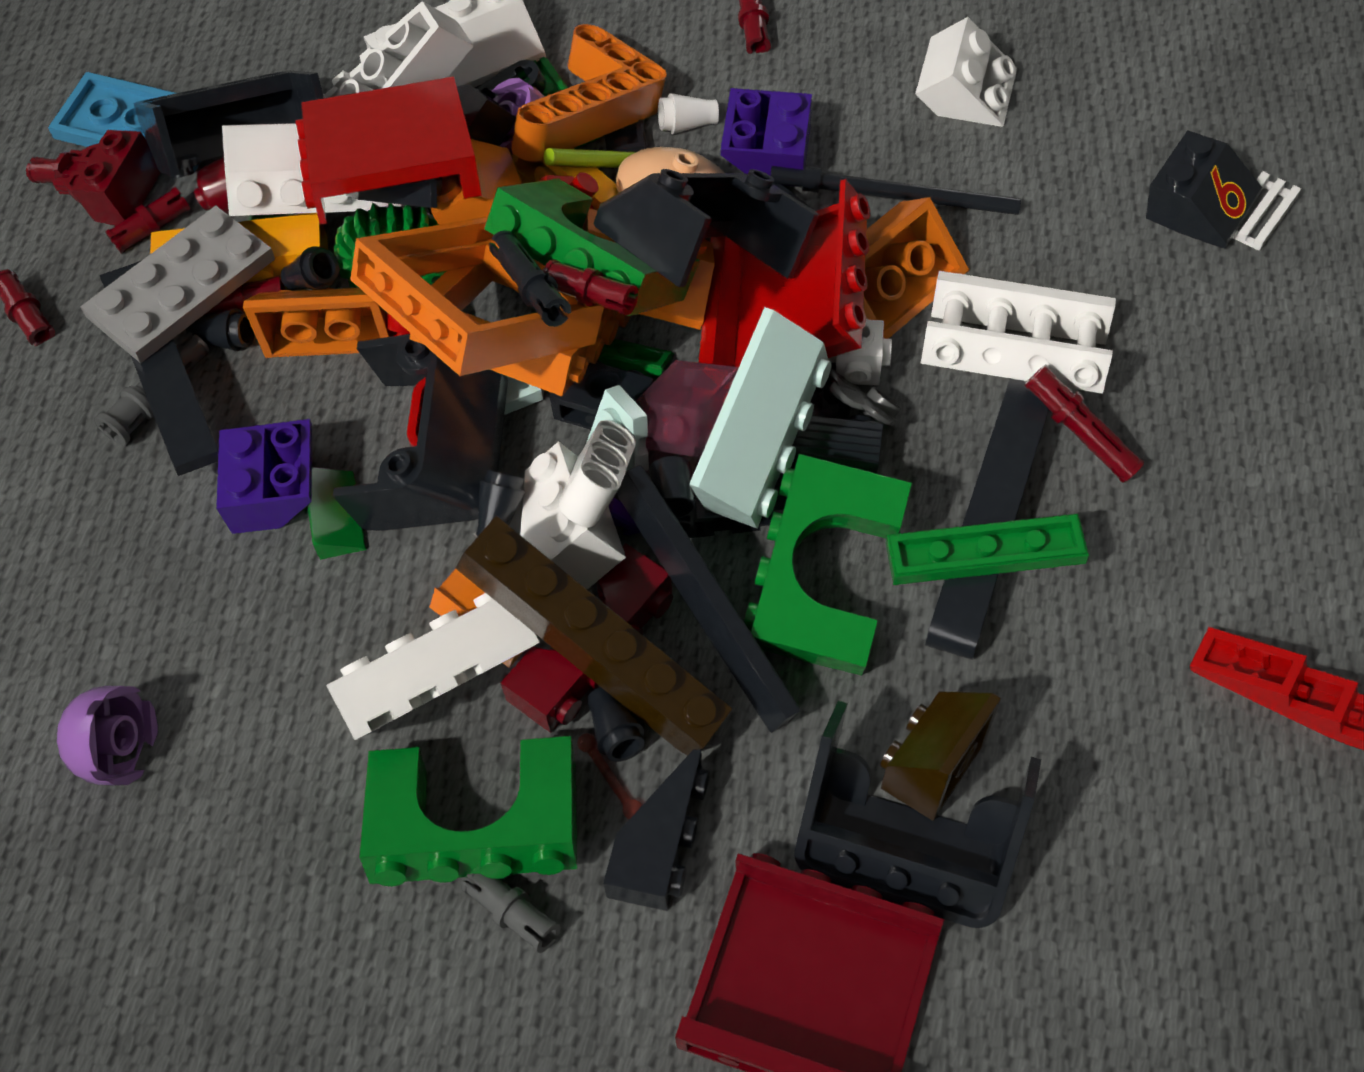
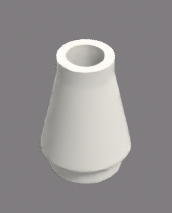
(686, 113)

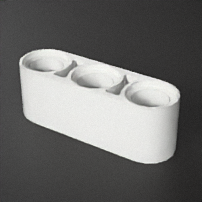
(597, 474)

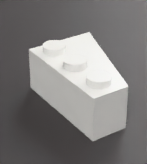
(576, 549)

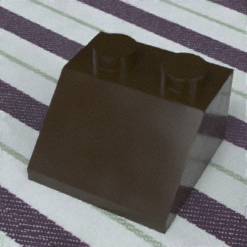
(938, 749)

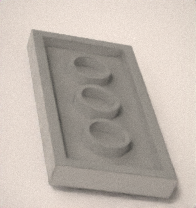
(177, 283)

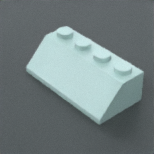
(761, 420)

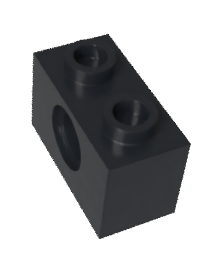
(583, 399)

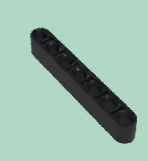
(995, 499)

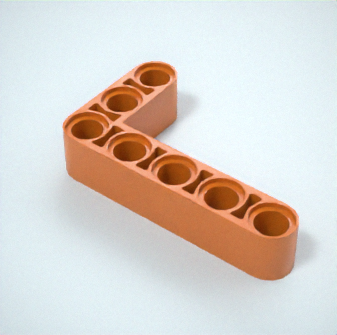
(616, 92)

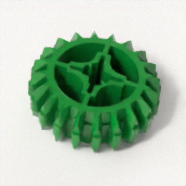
(376, 222)

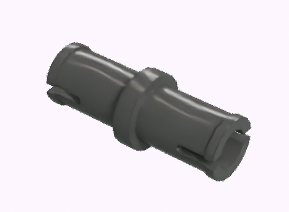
(513, 910)

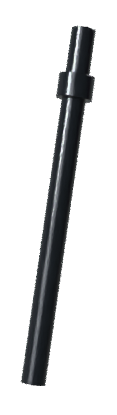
(814, 179)

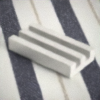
(1274, 190)

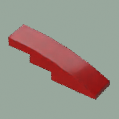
(1283, 684)

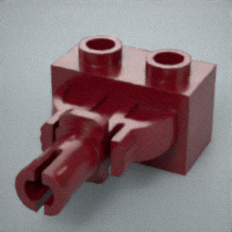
(104, 177)

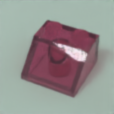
(685, 406)

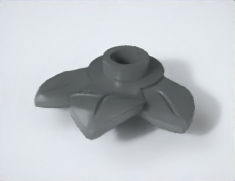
(873, 404)

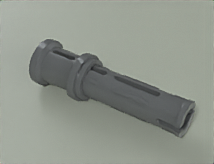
(134, 405)

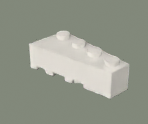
(415, 50)
(428, 666)

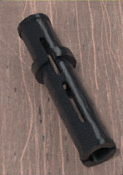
(533, 284)

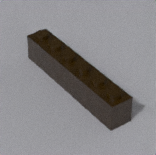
(592, 637)

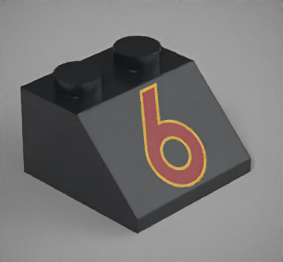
(1202, 191)

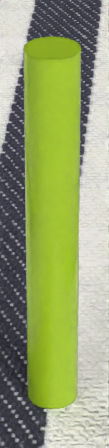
(584, 158)

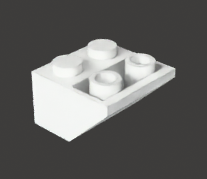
(966, 76)

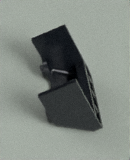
(189, 123)
(673, 212)
(454, 444)
(899, 852)

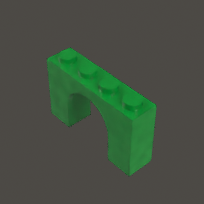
(549, 226)
(820, 498)
(531, 837)

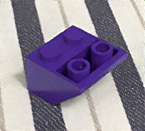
(766, 130)
(264, 475)

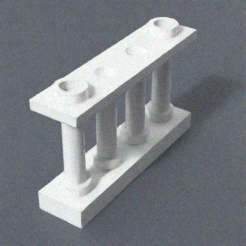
(1025, 309)

